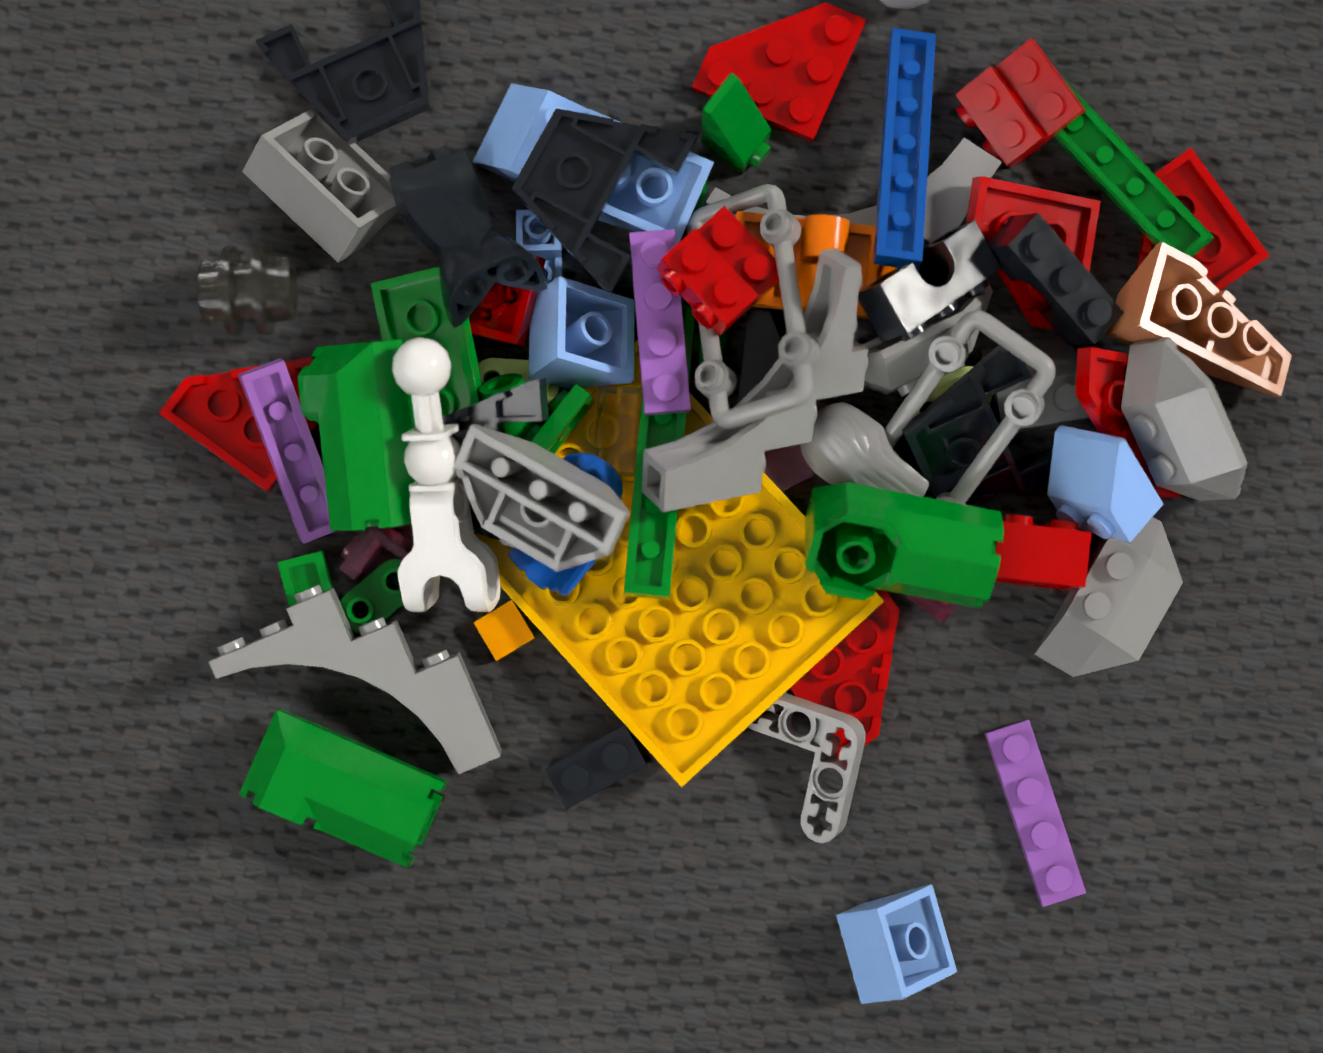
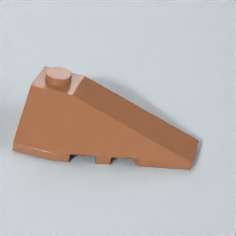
(1178, 301)

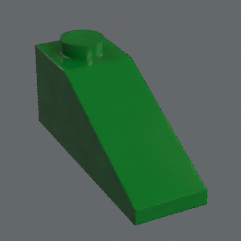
(735, 126)

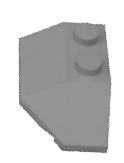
(899, 364)
(1180, 423)
(538, 499)
(1118, 608)

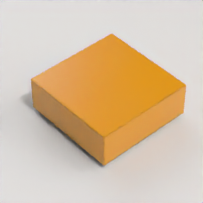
(504, 630)

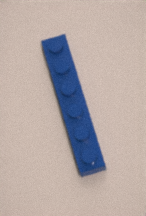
(904, 149)

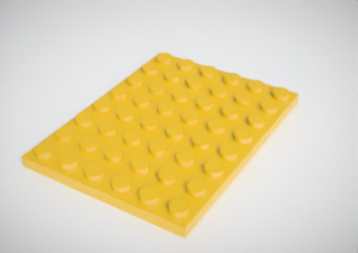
(727, 641)

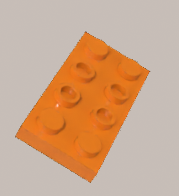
(820, 234)

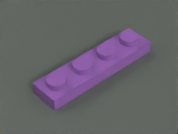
(658, 327)
(289, 446)
(1035, 813)

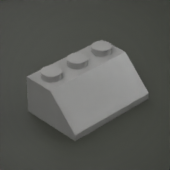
(323, 183)

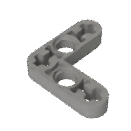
(824, 744)

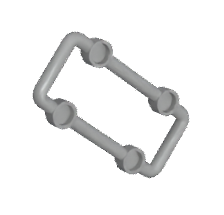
(796, 348)
(1021, 406)

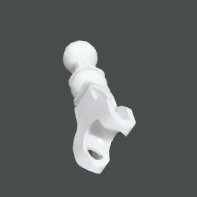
(438, 499)

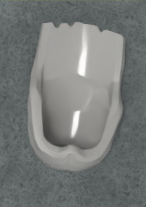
(856, 451)

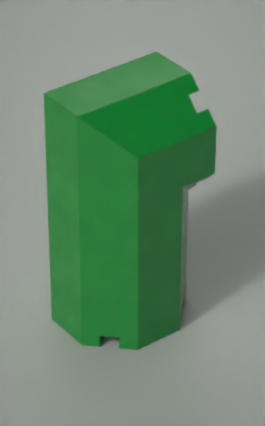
(360, 427)
(901, 544)
(343, 786)

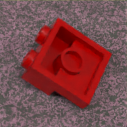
(1018, 104)
(719, 271)

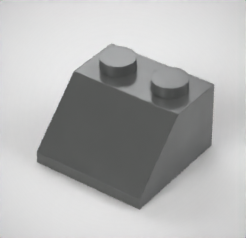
(1060, 400)

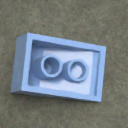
(655, 198)

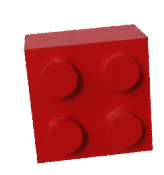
(1043, 555)

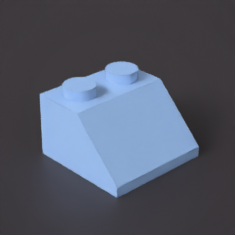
(518, 128)
(581, 336)
(1100, 484)
(896, 945)

